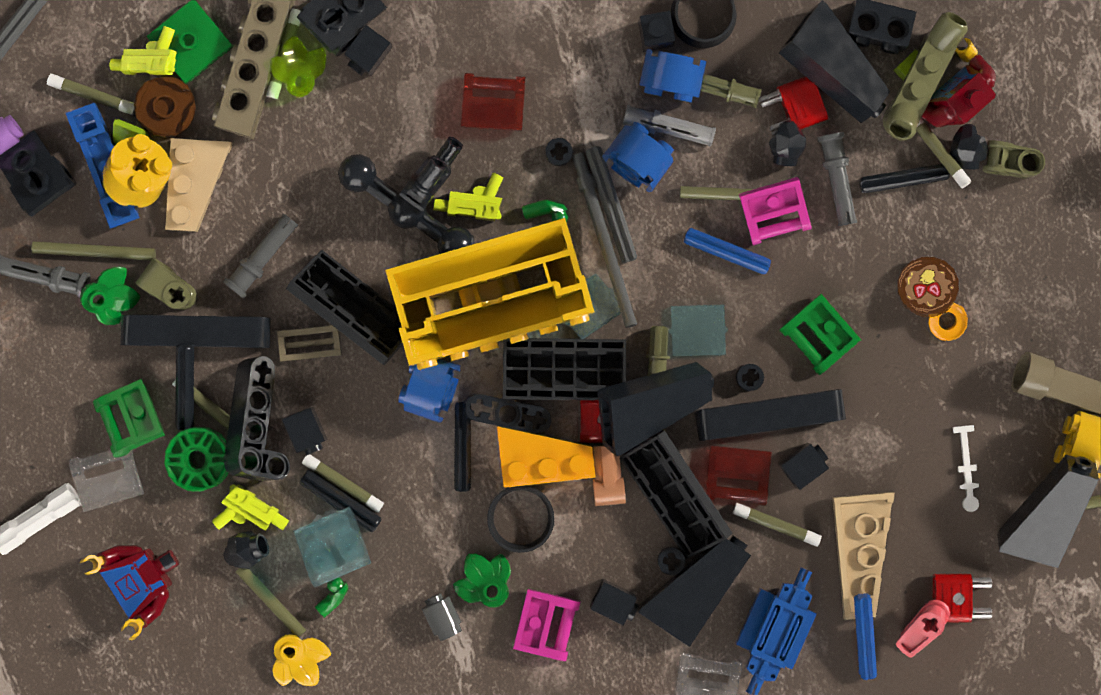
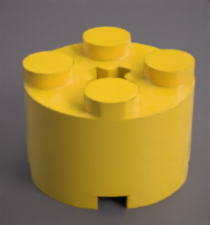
(136, 171)
(1082, 438)

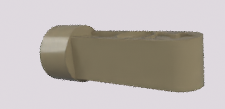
(1040, 378)

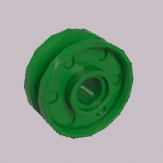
(180, 463)

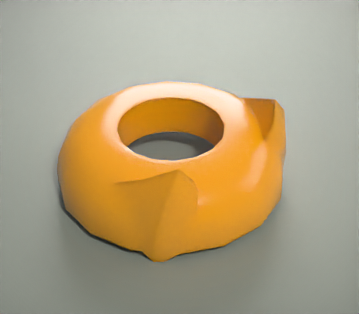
(954, 331)

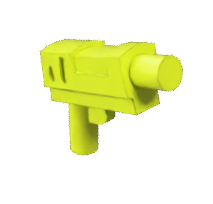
(155, 59)
(480, 204)
(244, 505)

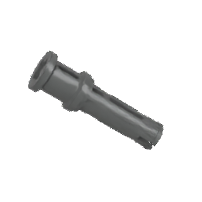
(836, 165)
(251, 267)
(57, 278)

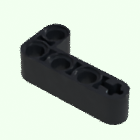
(261, 373)

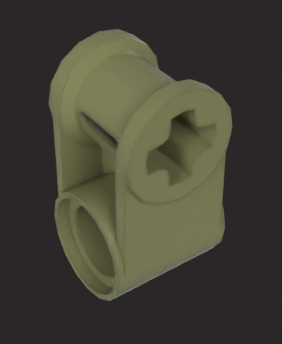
(1006, 160)
(163, 283)

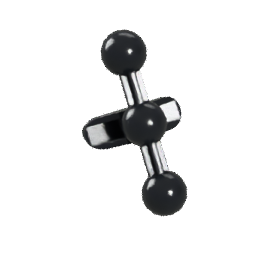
(409, 206)

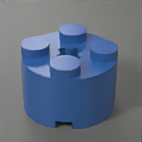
(672, 74)
(639, 156)
(430, 390)

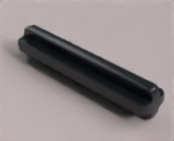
(903, 178)
(184, 386)
(462, 450)
(339, 500)

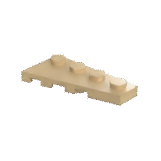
(861, 543)

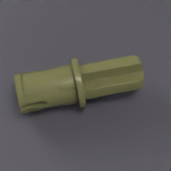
(731, 90)
(658, 349)

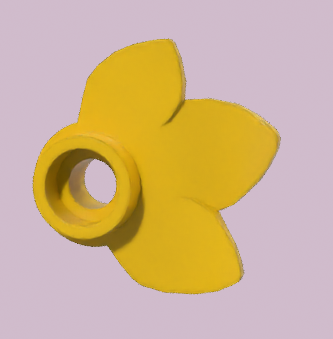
(302, 663)

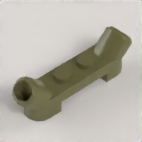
(924, 76)

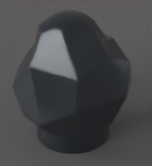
(787, 144)
(968, 147)
(246, 549)

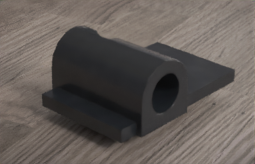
(339, 21)
(34, 174)

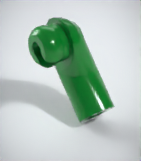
(545, 207)
(334, 598)

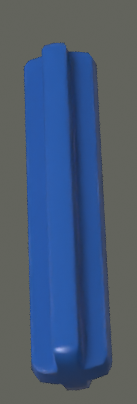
(727, 251)
(865, 636)

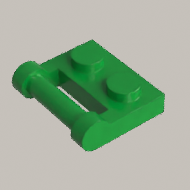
(828, 328)
(137, 413)

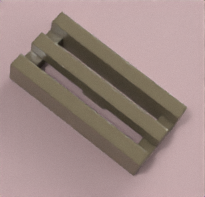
(296, 332)

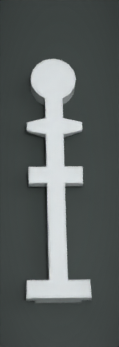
(969, 503)

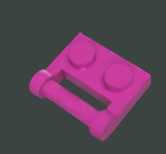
(772, 202)
(536, 622)

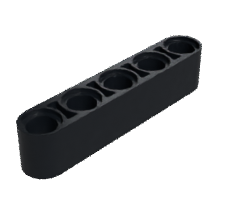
(198, 330)
(770, 414)

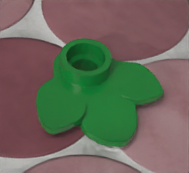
(113, 296)
(481, 576)

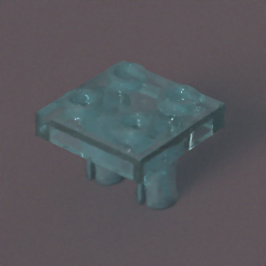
(332, 547)

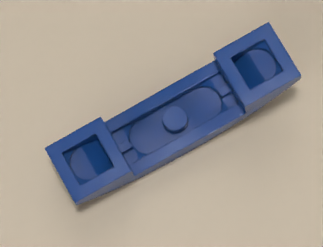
(96, 146)

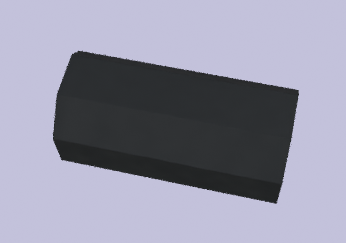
(349, 306)
(562, 368)
(675, 495)

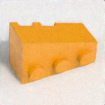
(542, 459)

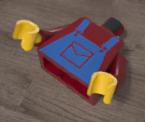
(964, 93)
(136, 581)

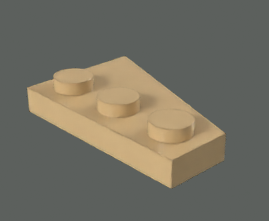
(192, 180)

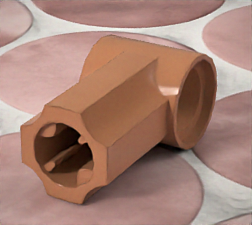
(608, 484)

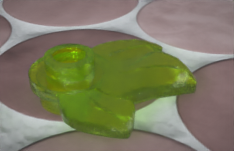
(298, 62)

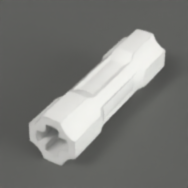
(37, 517)

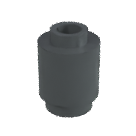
(442, 616)

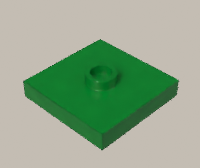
(195, 40)

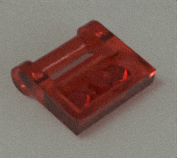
(493, 112)
(738, 464)

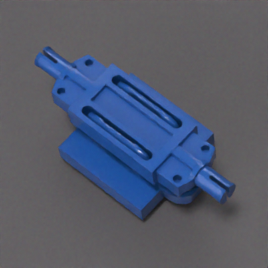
(776, 630)

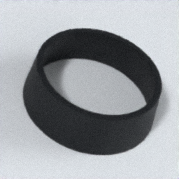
(697, 42)
(515, 547)

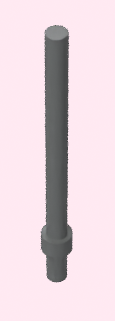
(587, 185)

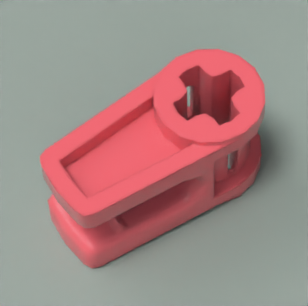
(923, 628)

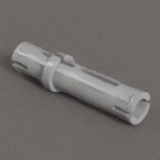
(669, 125)

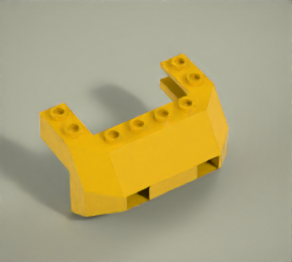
(489, 294)

